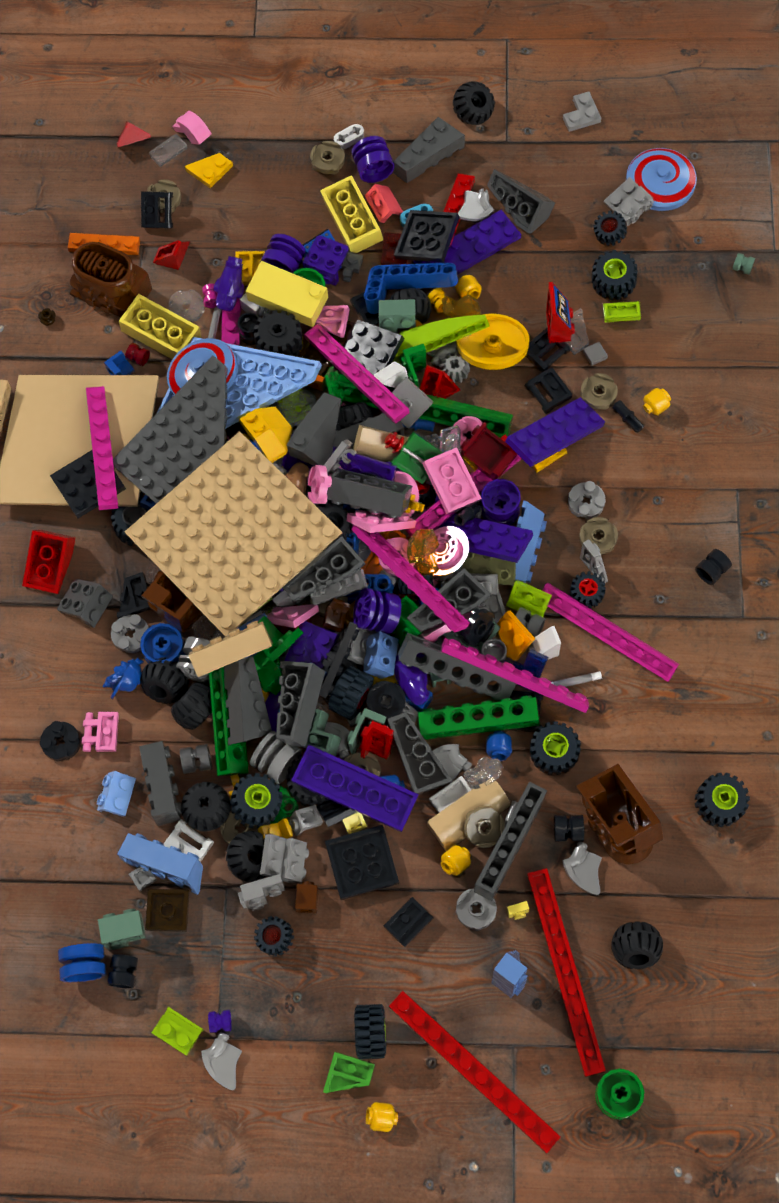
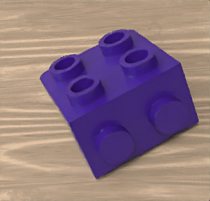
(326, 258)

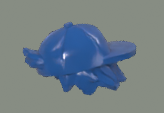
(125, 678)

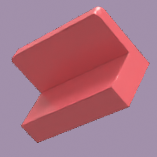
(382, 202)

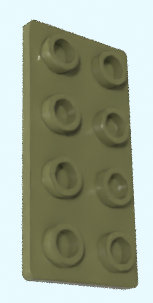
(484, 564)

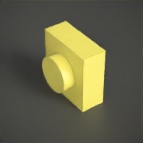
(354, 823)
(518, 910)

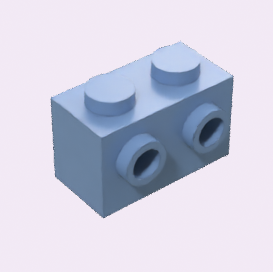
(380, 655)

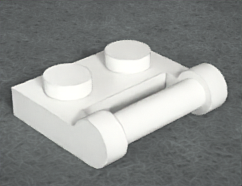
(185, 847)

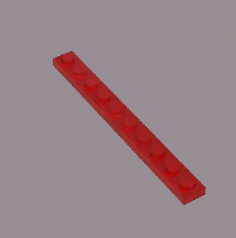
(566, 973)
(474, 1072)

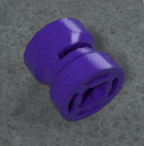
(219, 1021)

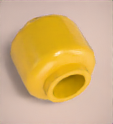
(468, 285)
(656, 401)
(455, 860)
(381, 1117)

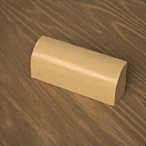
(371, 444)
(449, 823)

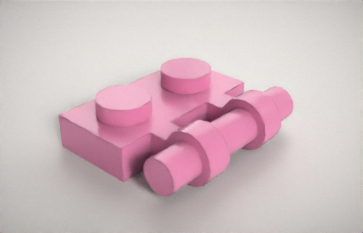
(106, 732)

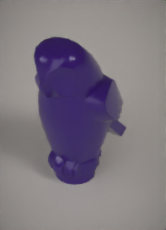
(230, 284)
(412, 681)

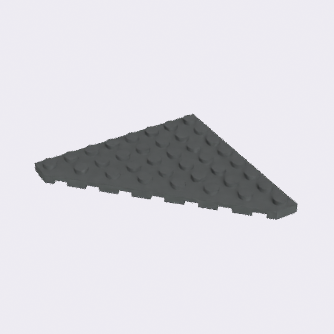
(179, 435)

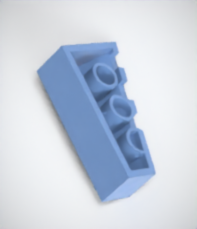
(530, 519)
(162, 861)
(510, 974)

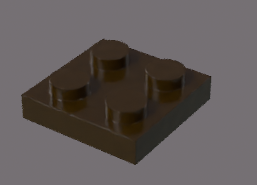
(167, 910)

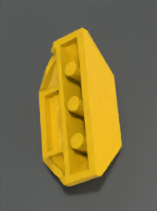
(268, 431)

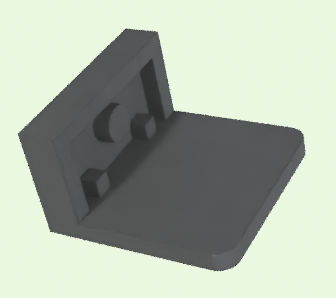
(85, 601)

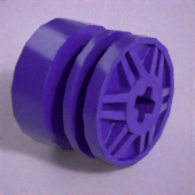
(372, 159)
(284, 252)
(504, 494)
(377, 610)

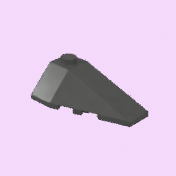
(523, 203)
(315, 434)
(328, 568)
(461, 592)

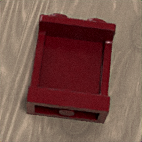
(487, 452)

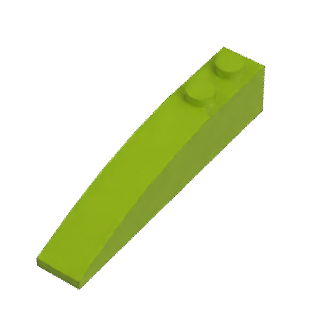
(441, 333)

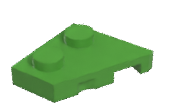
(348, 1073)

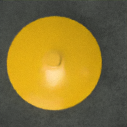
(495, 346)

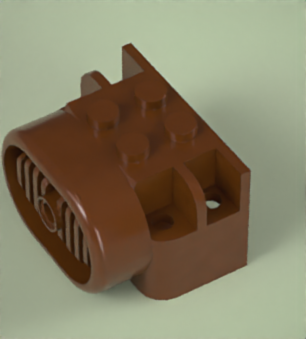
(107, 278)
(171, 603)
(620, 816)

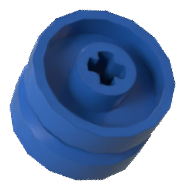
(162, 641)
(81, 962)

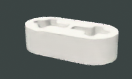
(348, 136)

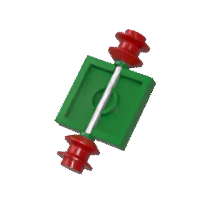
(411, 454)

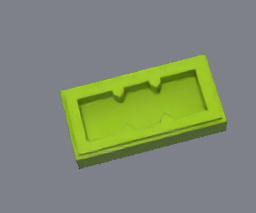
(621, 311)

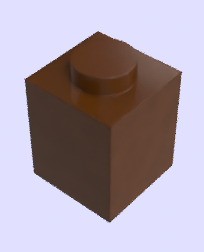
(306, 897)

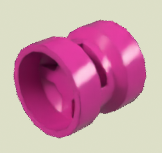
(210, 296)

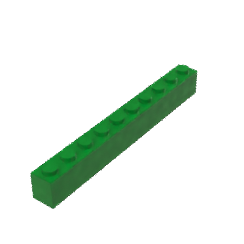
(442, 410)

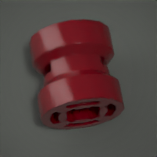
(137, 354)

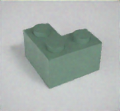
(397, 314)
(318, 738)
(121, 929)

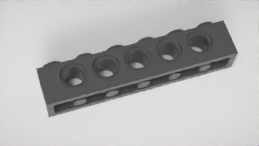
(413, 645)
(510, 841)

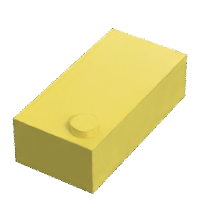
(351, 215)
(287, 292)
(157, 327)

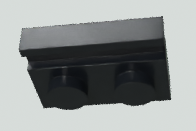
(333, 812)
(408, 922)

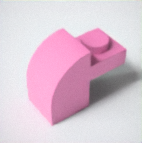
(193, 127)

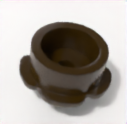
(49, 319)

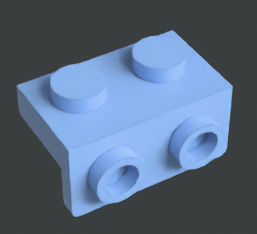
(116, 793)

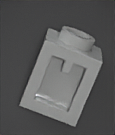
(305, 819)

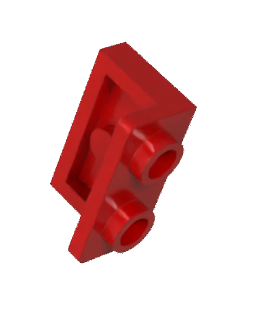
(376, 739)

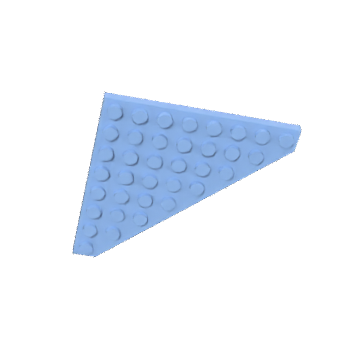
(262, 380)

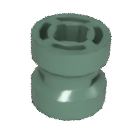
(743, 263)

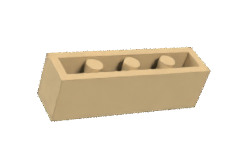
(230, 649)

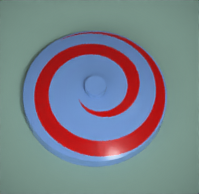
(665, 176)
(194, 356)

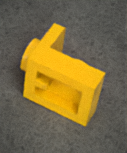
(279, 829)

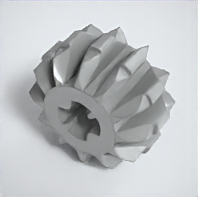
(461, 367)

